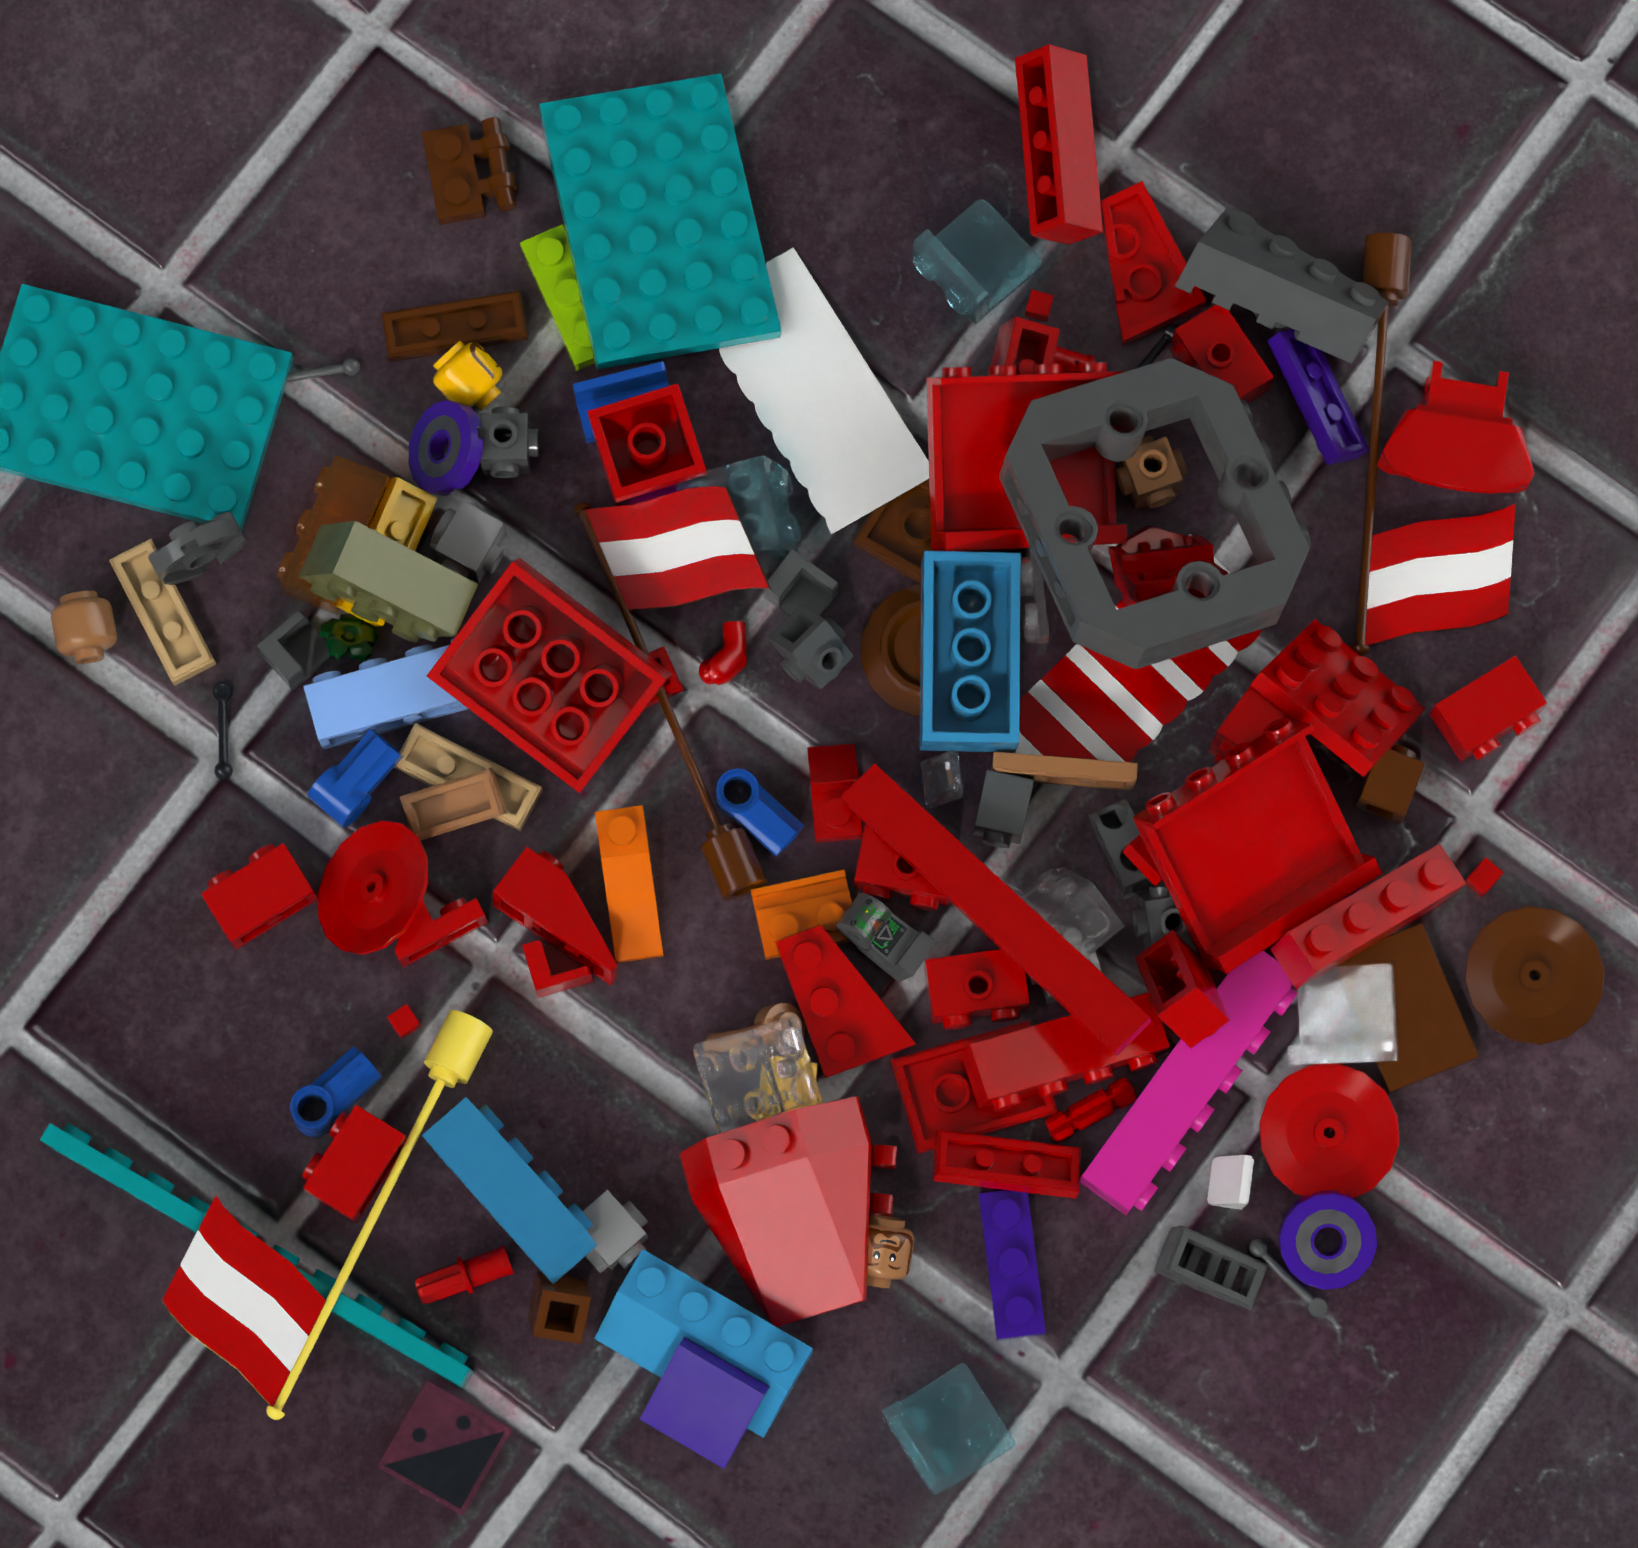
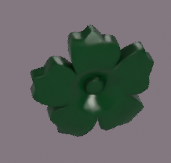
(348, 636)

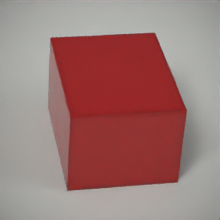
(1483, 877)

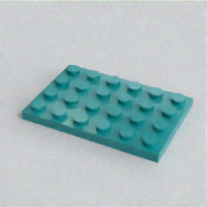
(659, 221)
(136, 406)

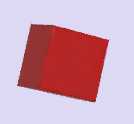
(1039, 305)
(404, 1021)

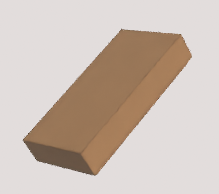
(453, 804)

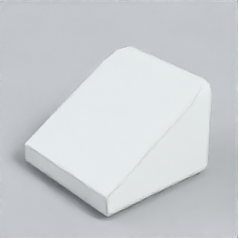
(1230, 1181)

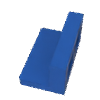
(614, 388)

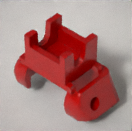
(1460, 439)

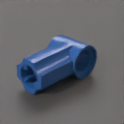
(346, 788)
(760, 815)
(337, 1089)

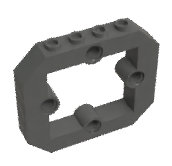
(1177, 620)

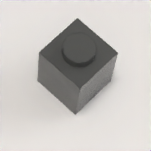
(1003, 809)

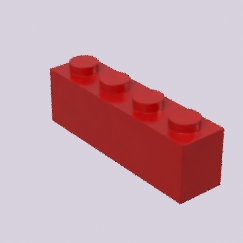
(1058, 145)
(1367, 916)
(1051, 1056)

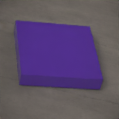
(704, 1403)

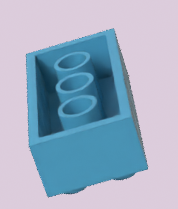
(970, 651)

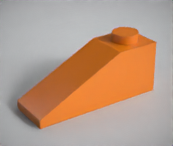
(629, 883)

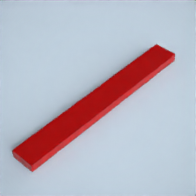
(996, 910)

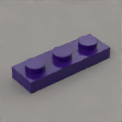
(1319, 398)
(1011, 1264)

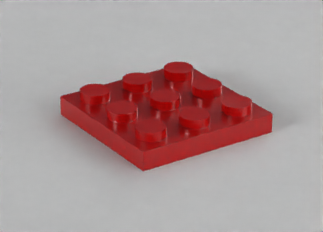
(1341, 694)

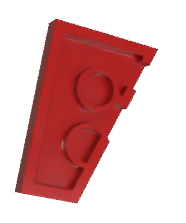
(1144, 265)
(837, 1004)

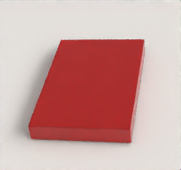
(941, 1097)

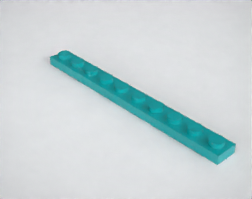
(157, 1193)

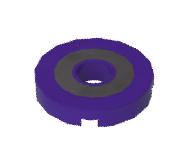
(426, 456)
(1335, 1267)

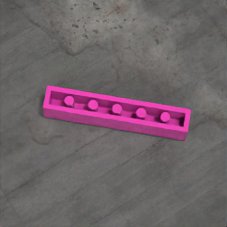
(1184, 1086)

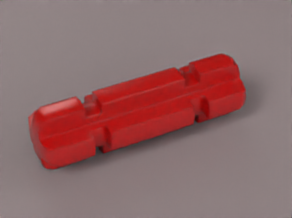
(1090, 1109)

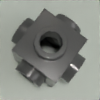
(513, 456)
(811, 647)
(1150, 916)

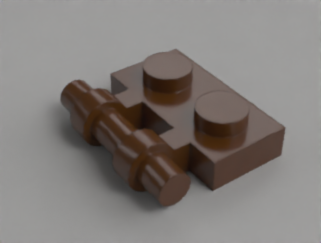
(454, 172)

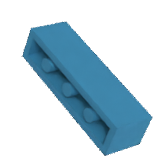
(510, 1189)

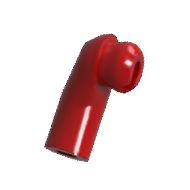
(730, 659)

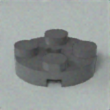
(195, 547)

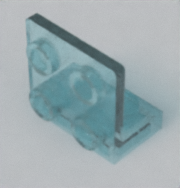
(948, 1429)

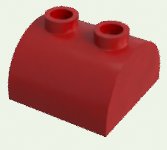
(646, 443)

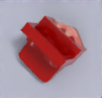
(1152, 561)

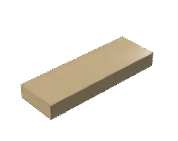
(162, 615)
(439, 760)

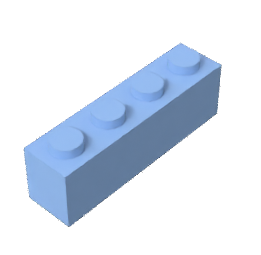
(378, 697)

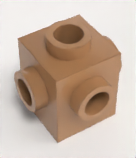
(1147, 487)

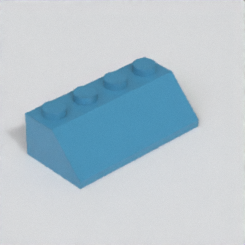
(665, 1305)

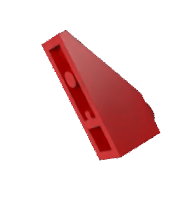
(547, 904)

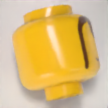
(468, 375)

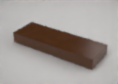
(440, 326)

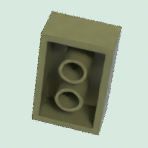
(387, 581)

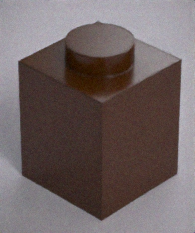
(1391, 784)
(559, 1308)

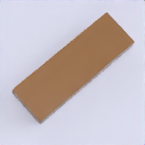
(1067, 770)

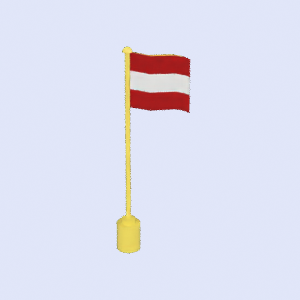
(254, 1301)

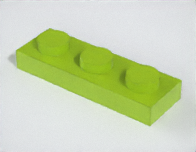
(554, 273)

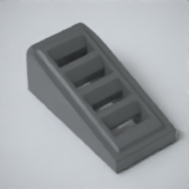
(1171, 1254)

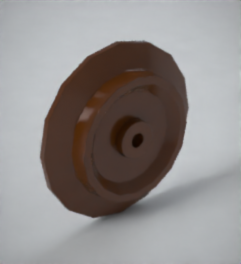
(893, 650)
(1552, 949)

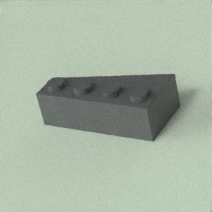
(1283, 285)

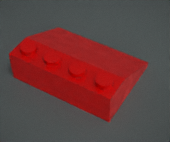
(548, 674)

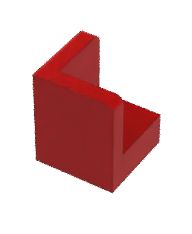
(553, 970)

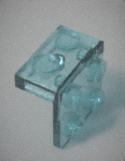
(975, 260)
(761, 498)

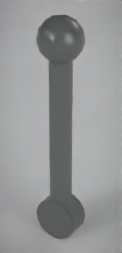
(350, 367)
(1316, 1306)

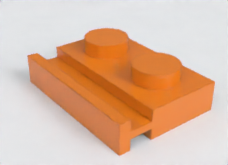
(800, 905)

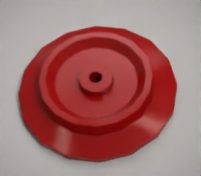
(373, 887)
(1336, 1101)

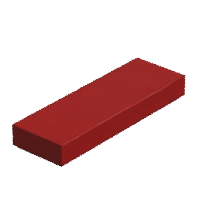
(1006, 1164)

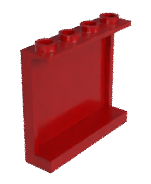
(967, 443)
(1253, 846)

